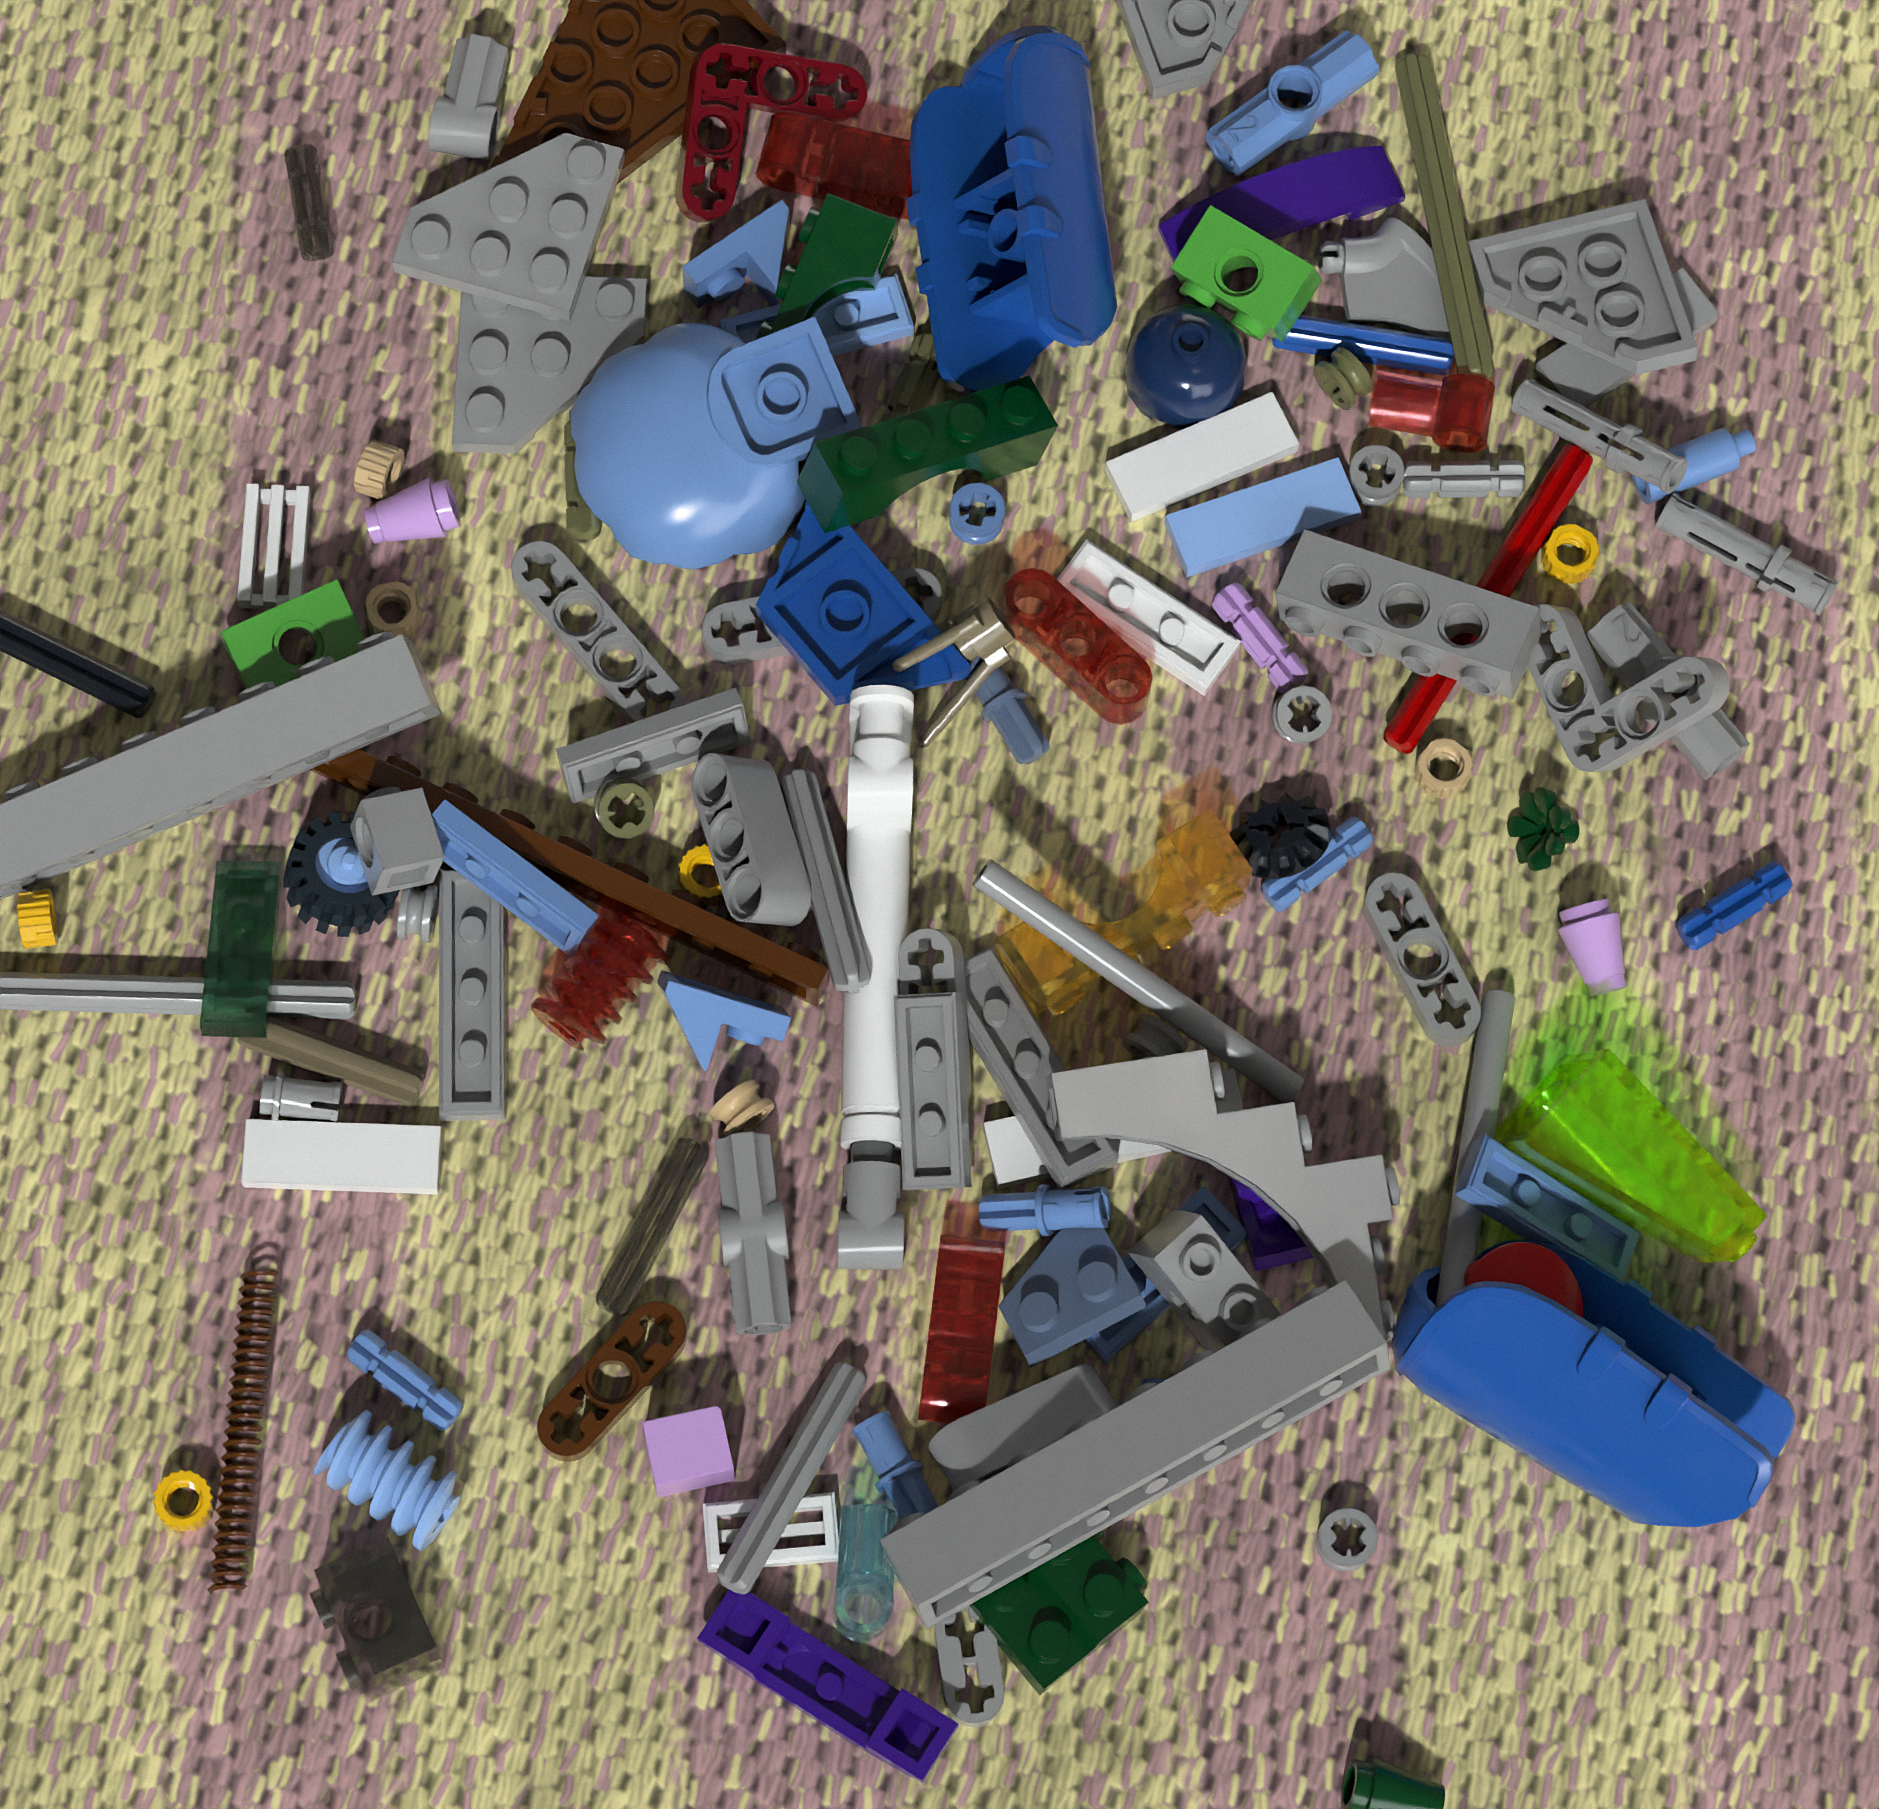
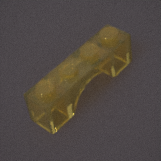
(1195, 874)

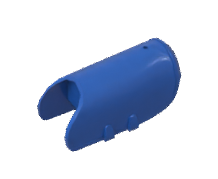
(1011, 210)
(1605, 1400)

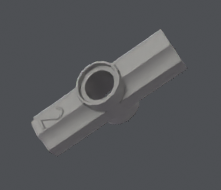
(1637, 652)
(753, 1234)

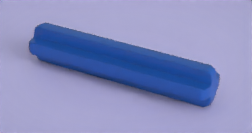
(1370, 345)

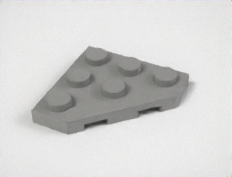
(1180, 39)
(517, 228)
(1591, 284)
(529, 366)

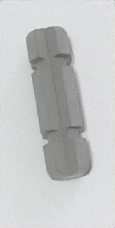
(1464, 479)

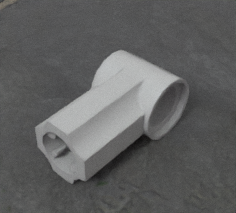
(468, 113)

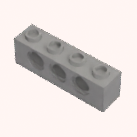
(1387, 587)

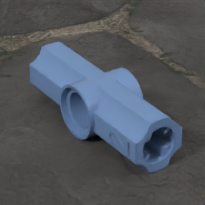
(1317, 82)

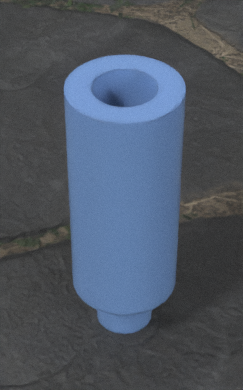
(1707, 458)

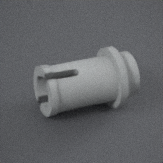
(300, 1098)

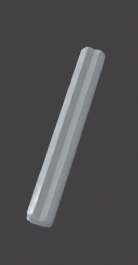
(827, 883)
(791, 1478)

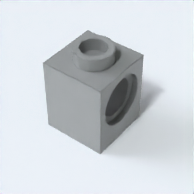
(396, 840)

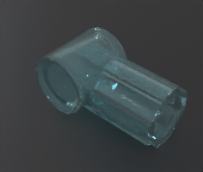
(863, 1568)

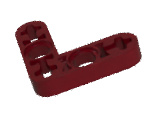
(730, 107)

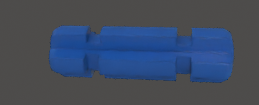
(1734, 905)

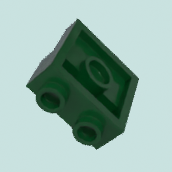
(1063, 1610)

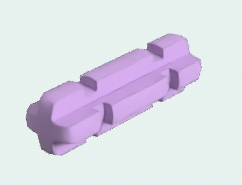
(1260, 637)

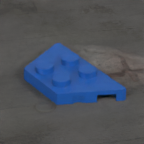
(849, 616)

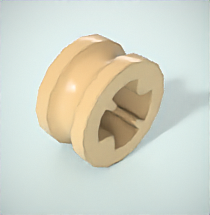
(741, 1108)

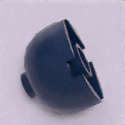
(1185, 365)

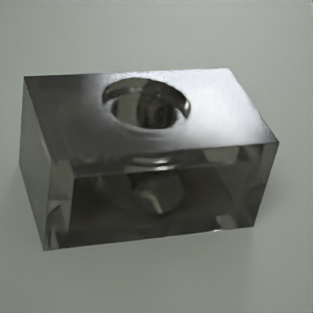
(367, 1580)

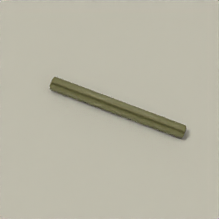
(1444, 216)

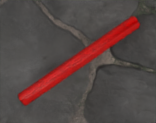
(1501, 578)

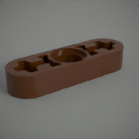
(656, 1355)

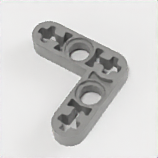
(1606, 714)

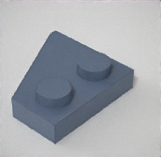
(1070, 1294)

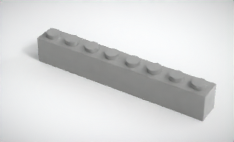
(211, 760)
(1135, 1452)

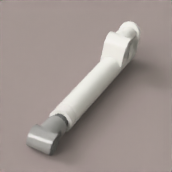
(879, 895)

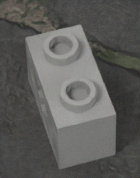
(1201, 1279)

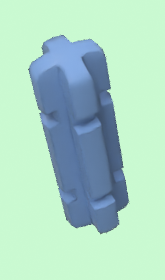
(1347, 841)
(404, 1380)

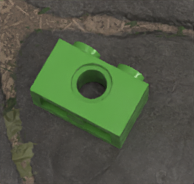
(1221, 248)
(319, 613)

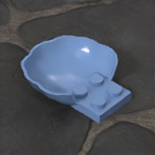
(702, 439)

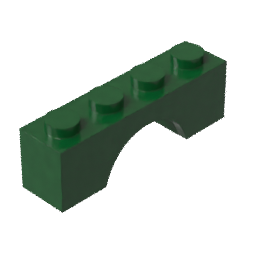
(842, 255)
(872, 466)

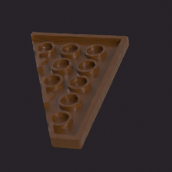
(625, 72)

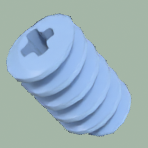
(390, 1480)

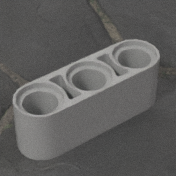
(751, 840)
(1035, 1417)

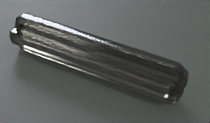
(652, 1226)

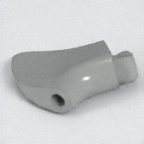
(1388, 279)

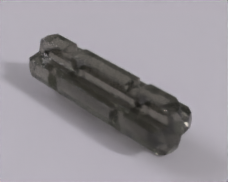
(309, 202)

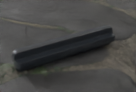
(75, 666)

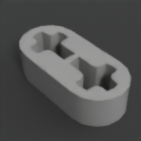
(952, 1672)

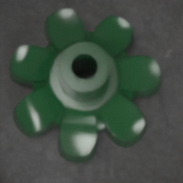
(1542, 829)

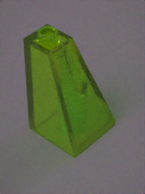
(1630, 1156)

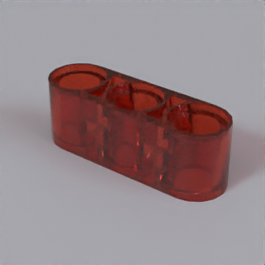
(837, 159)
(1067, 619)
(961, 1328)

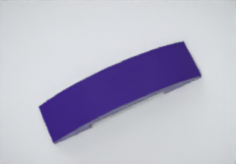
(1297, 196)
(827, 1685)

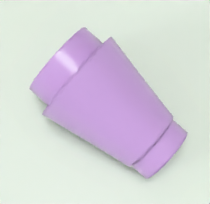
(414, 513)
(1595, 945)

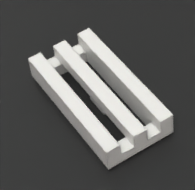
(277, 498)
(778, 1557)

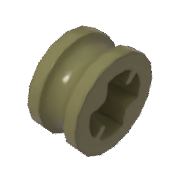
(1343, 378)
(623, 788)

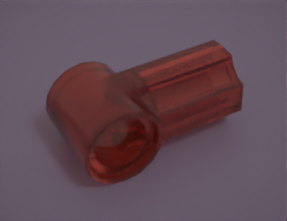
(1448, 410)

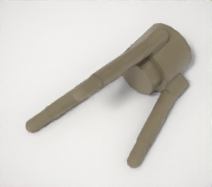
(976, 632)

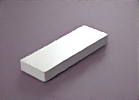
(1201, 457)
(1149, 618)
(341, 1156)

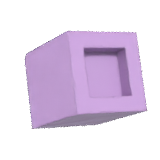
(688, 1451)

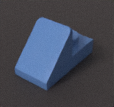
(751, 251)
(704, 1008)

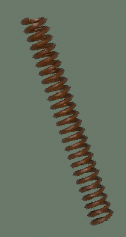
(238, 1426)

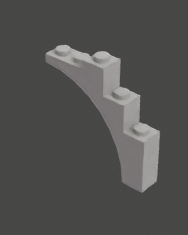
(1174, 1106)

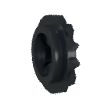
(1297, 847)

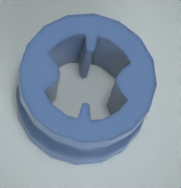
(963, 501)

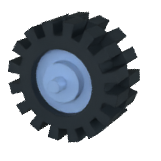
(330, 880)

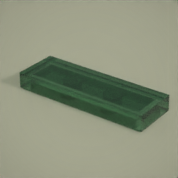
(241, 949)

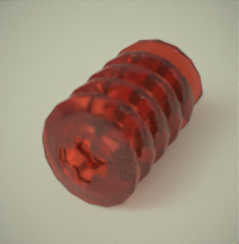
(599, 980)

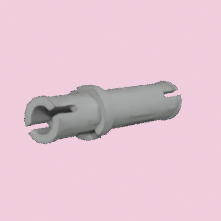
(1658, 464)
(1747, 554)

